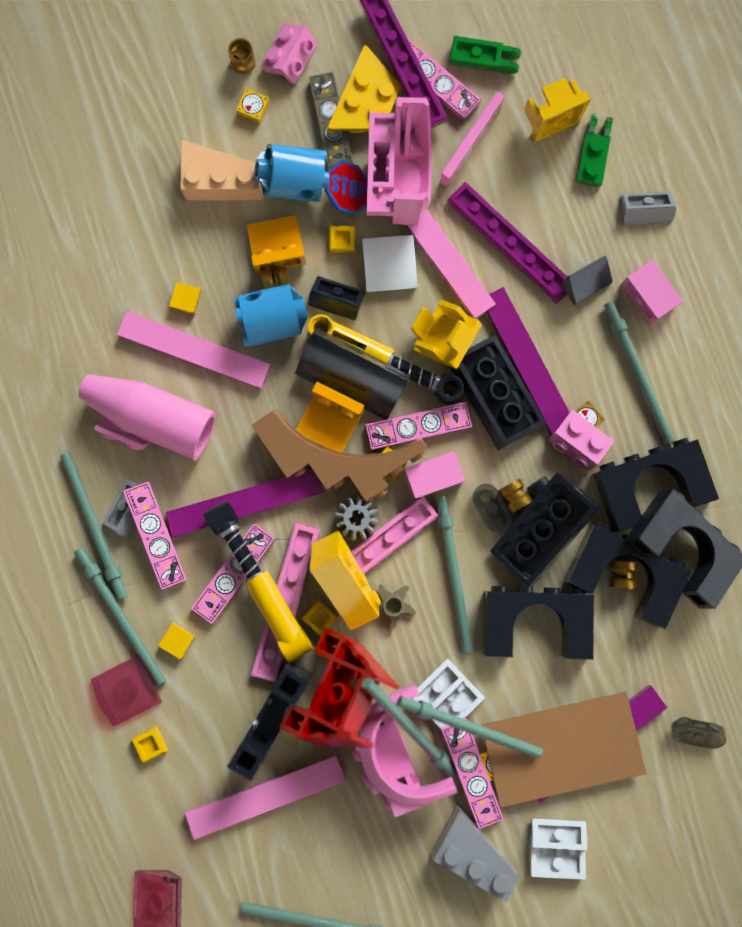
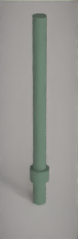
(619, 328)
(445, 523)
(112, 571)
(92, 572)
(425, 711)
(437, 756)
(293, 917)

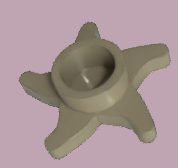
(394, 604)

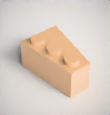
(216, 175)

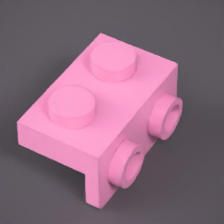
(289, 52)
(580, 441)

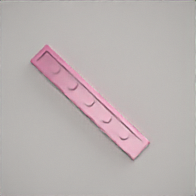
(451, 265)
(194, 350)
(291, 586)
(265, 796)

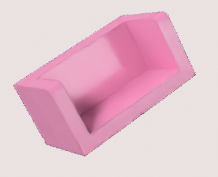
(651, 292)
(434, 475)

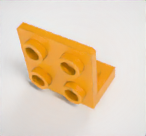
(276, 244)
(330, 418)

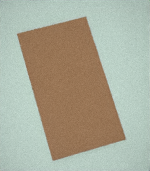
(581, 748)

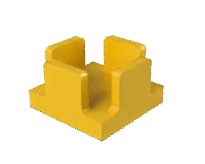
(563, 108)
(444, 334)

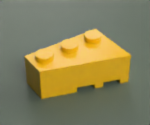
(343, 580)

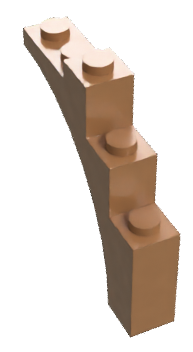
(295, 451)

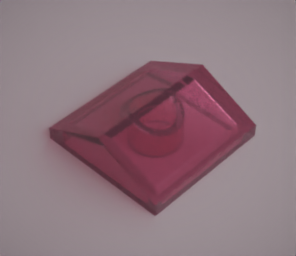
(125, 691)
(157, 898)

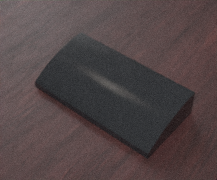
(352, 373)
(497, 393)
(545, 529)

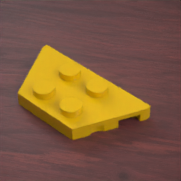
(367, 91)

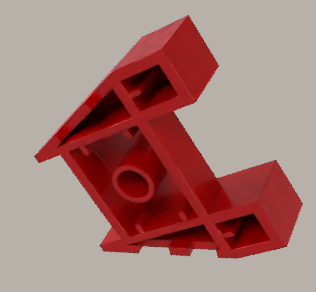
(340, 698)

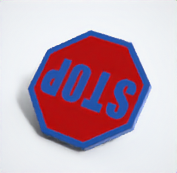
(347, 187)

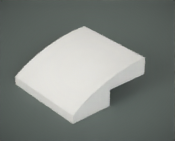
(389, 263)
(449, 691)
(558, 849)

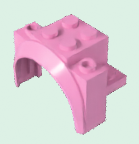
(400, 162)
(391, 761)

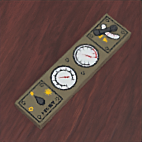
(325, 101)

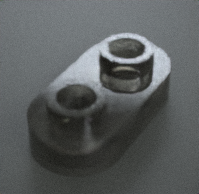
(493, 507)
(698, 733)

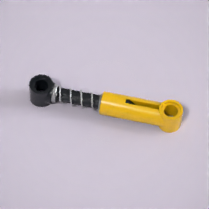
(417, 374)
(260, 584)

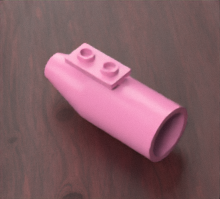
(147, 415)

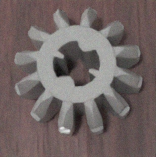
(364, 522)

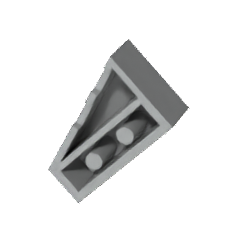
(473, 857)

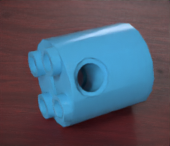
(292, 172)
(270, 314)

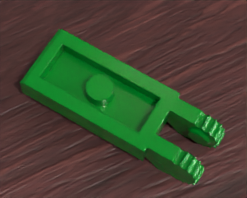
(484, 55)
(594, 153)

